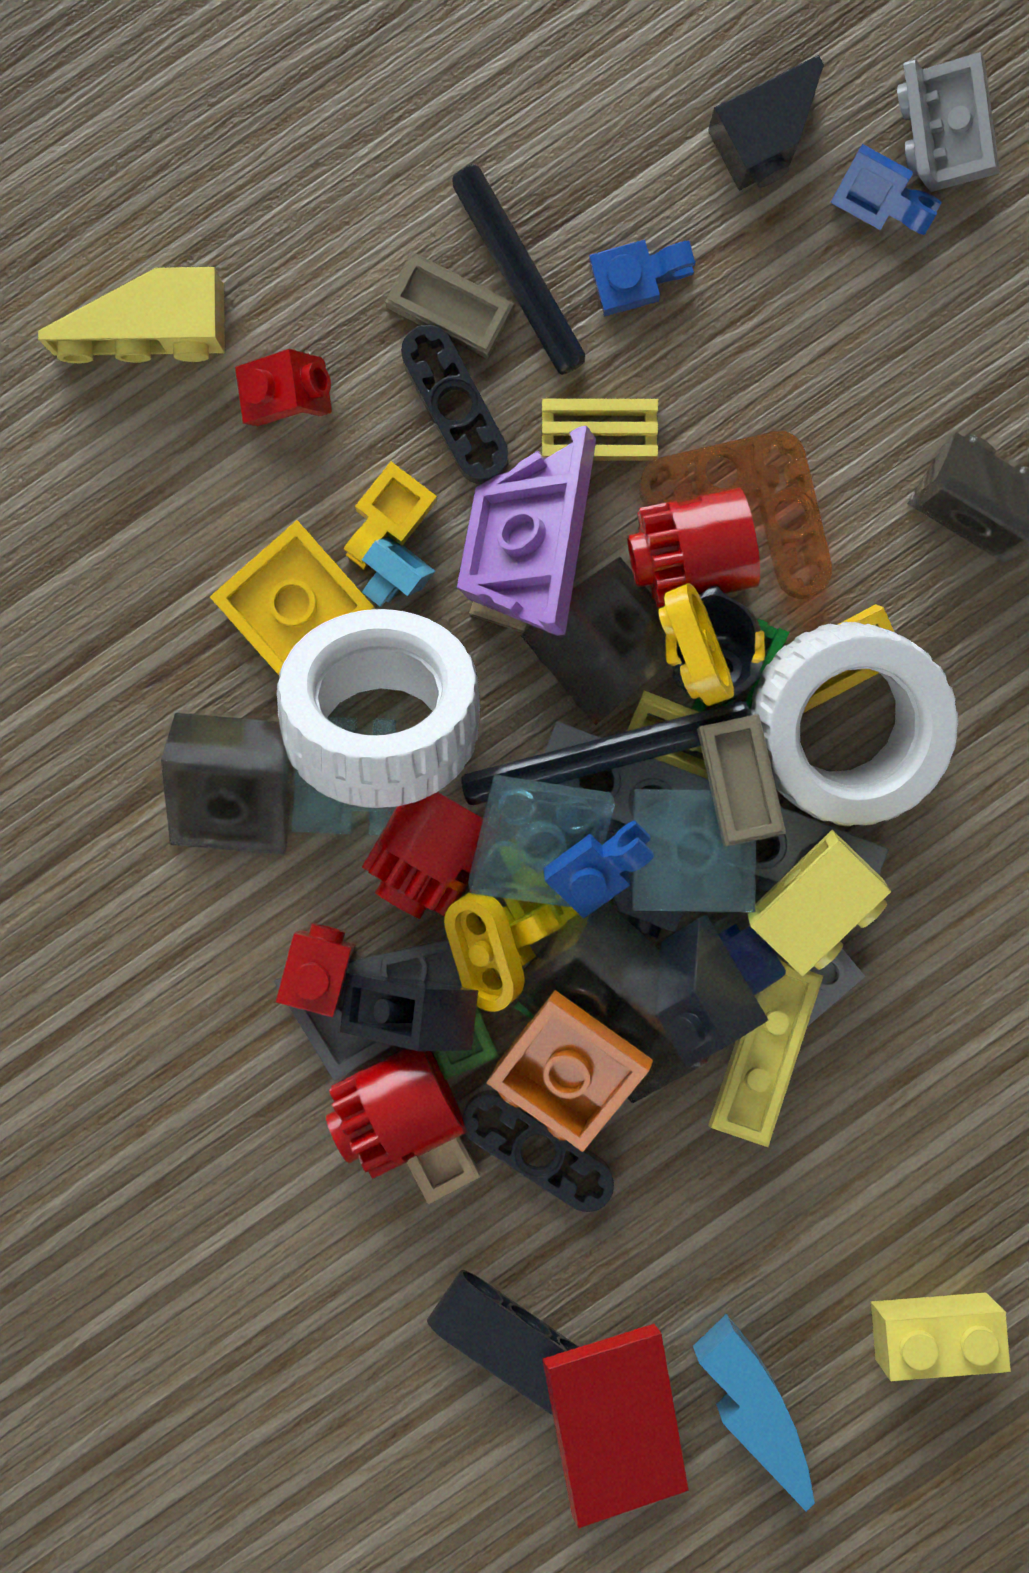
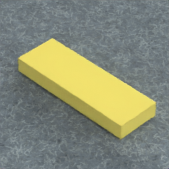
(765, 1059)

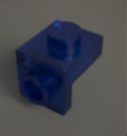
(753, 957)

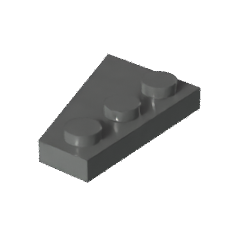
(346, 1052)

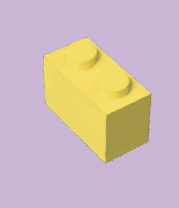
(819, 904)
(940, 1336)

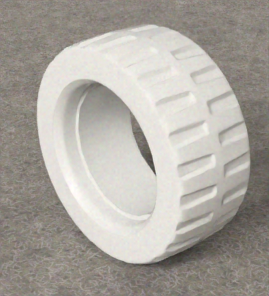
(372, 653)
(917, 746)

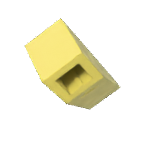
(153, 314)

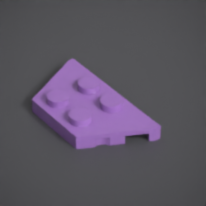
(528, 536)

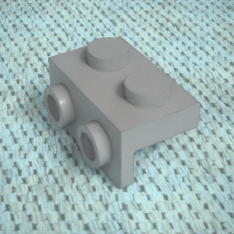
(949, 122)

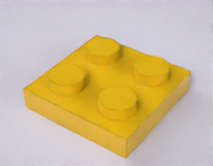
(287, 594)

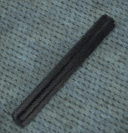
(602, 753)

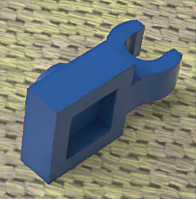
(877, 190)
(629, 276)
(595, 872)

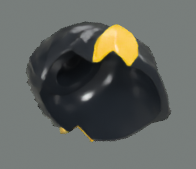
(738, 638)

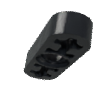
(422, 375)
(567, 1186)

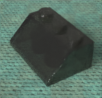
(614, 978)

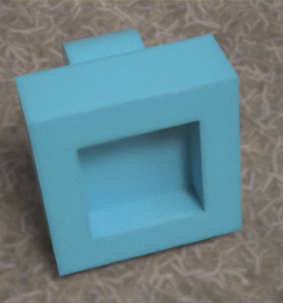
(395, 571)

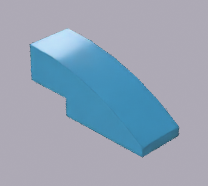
(755, 1407)

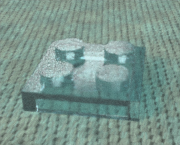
(529, 828)
(689, 858)

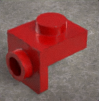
(283, 387)
(315, 970)

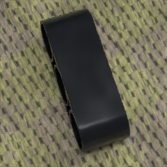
(498, 1335)

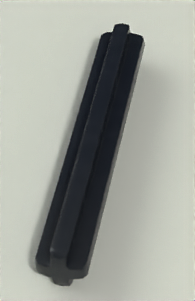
(518, 269)

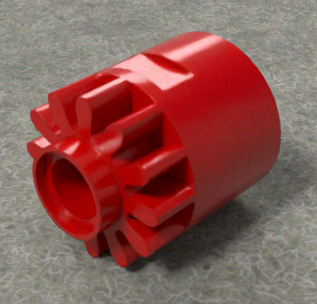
(696, 543)
(425, 855)
(394, 1112)

